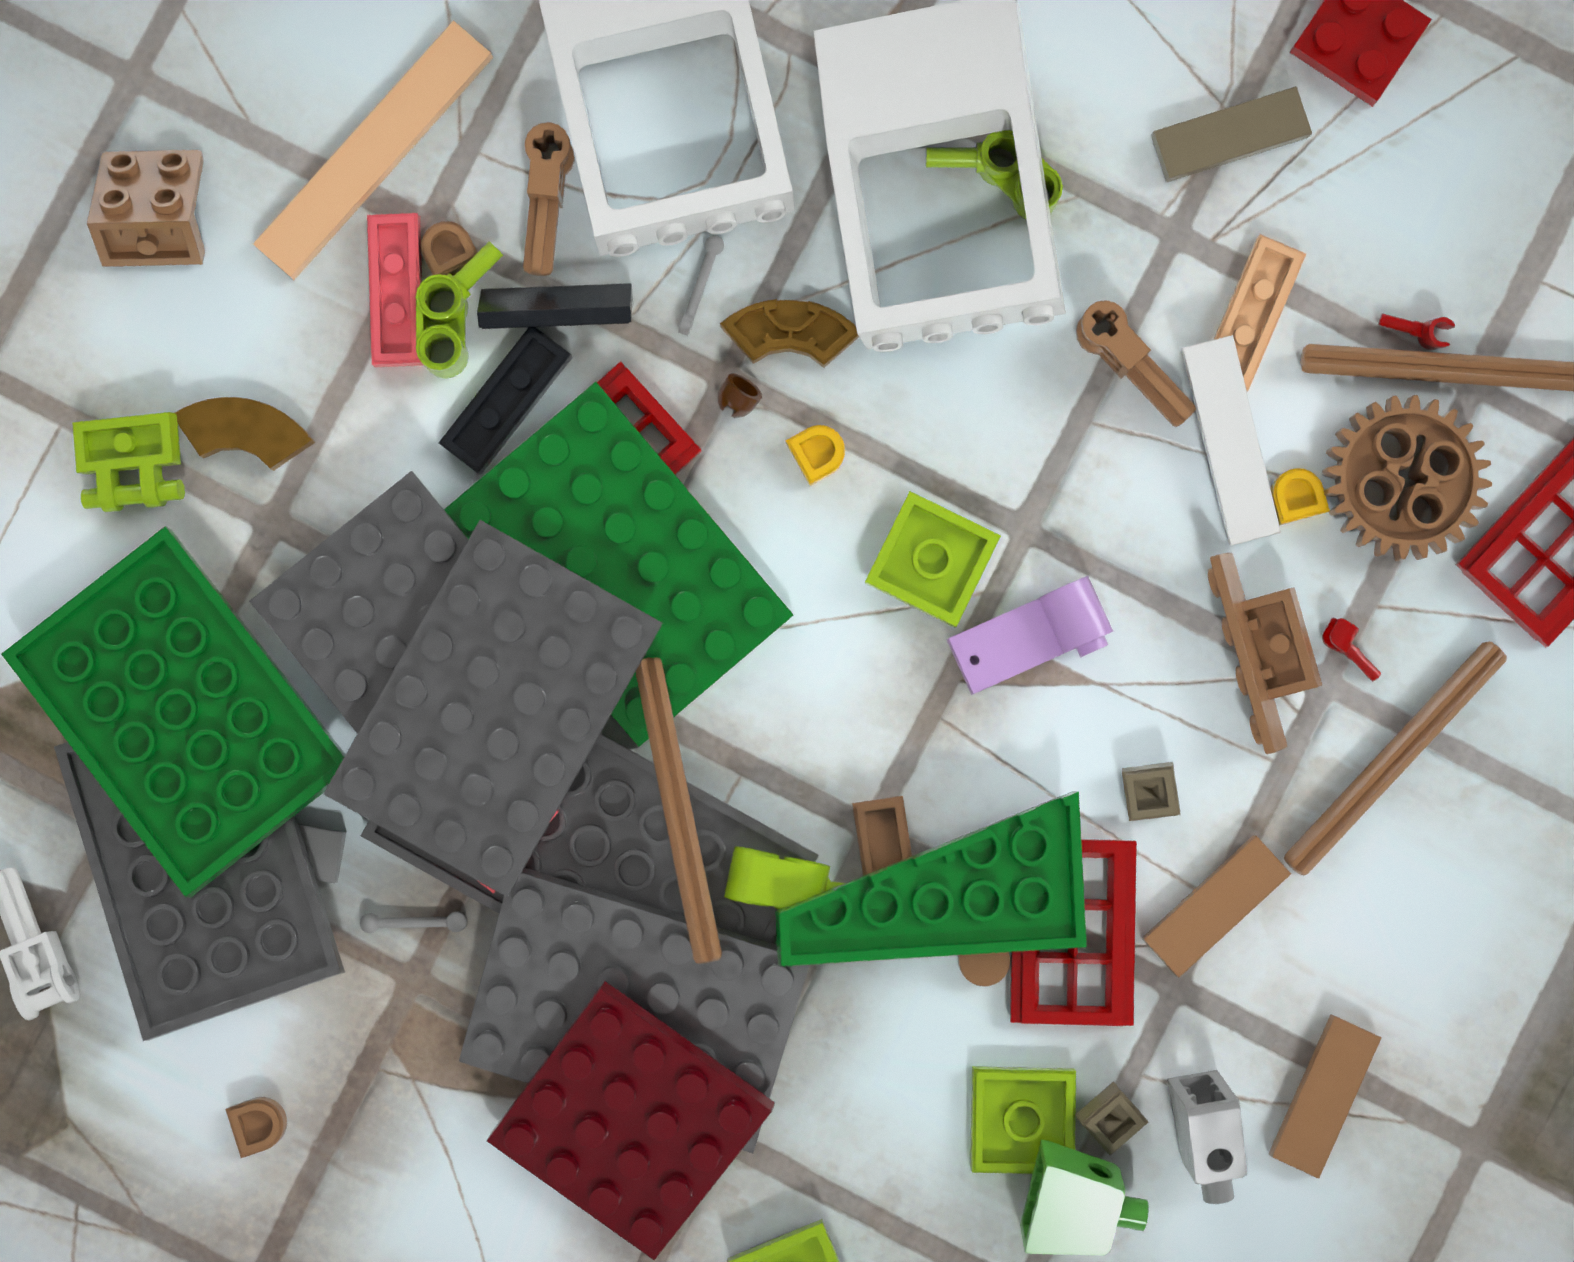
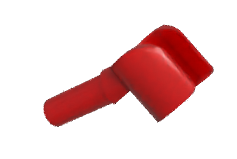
(1423, 331)
(1339, 637)

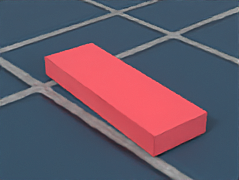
(393, 286)

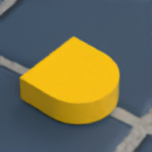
(817, 452)
(1298, 496)

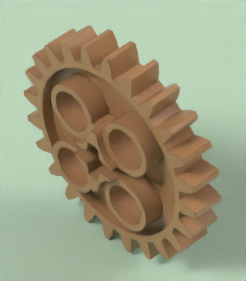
(1448, 495)

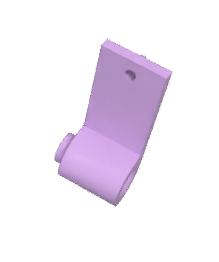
(1031, 635)

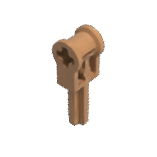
(546, 194)
(1128, 357)

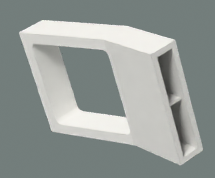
(611, 29)
(919, 84)

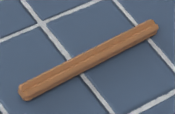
(1438, 367)
(1395, 758)
(678, 811)

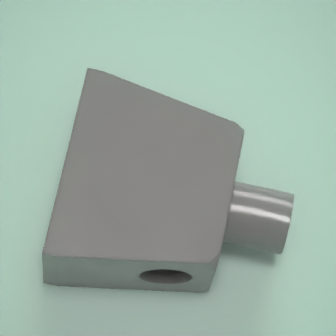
(1209, 1133)

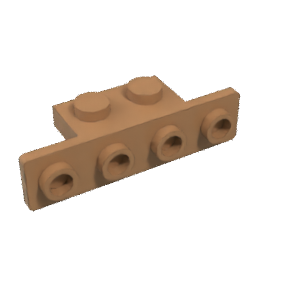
(1269, 646)

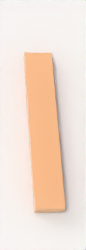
(373, 150)

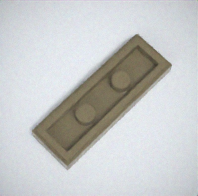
(1231, 134)

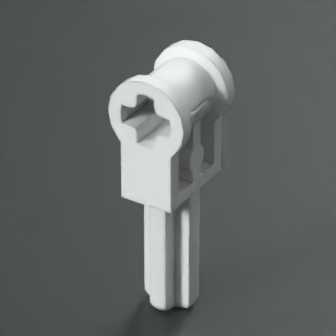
(34, 957)

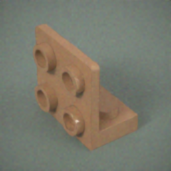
(147, 208)

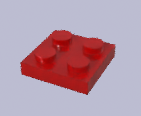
(1361, 43)

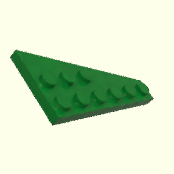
(977, 894)

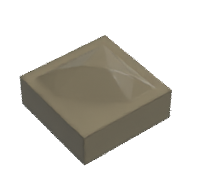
(1151, 791)
(1111, 1118)

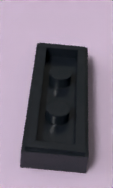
(555, 306)
(505, 399)

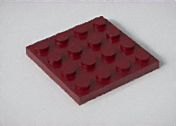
(630, 1121)

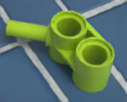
(1004, 177)
(449, 325)
(768, 881)

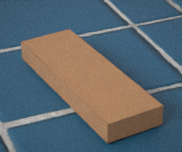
(1216, 906)
(1324, 1096)

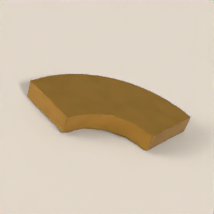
(790, 327)
(244, 426)

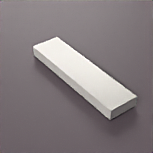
(1231, 440)

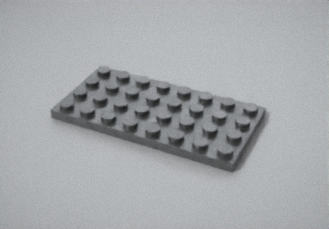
(618, 842)

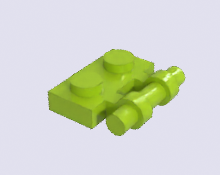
(128, 444)

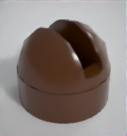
(739, 395)

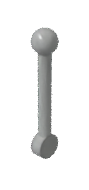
(713, 245)
(455, 922)

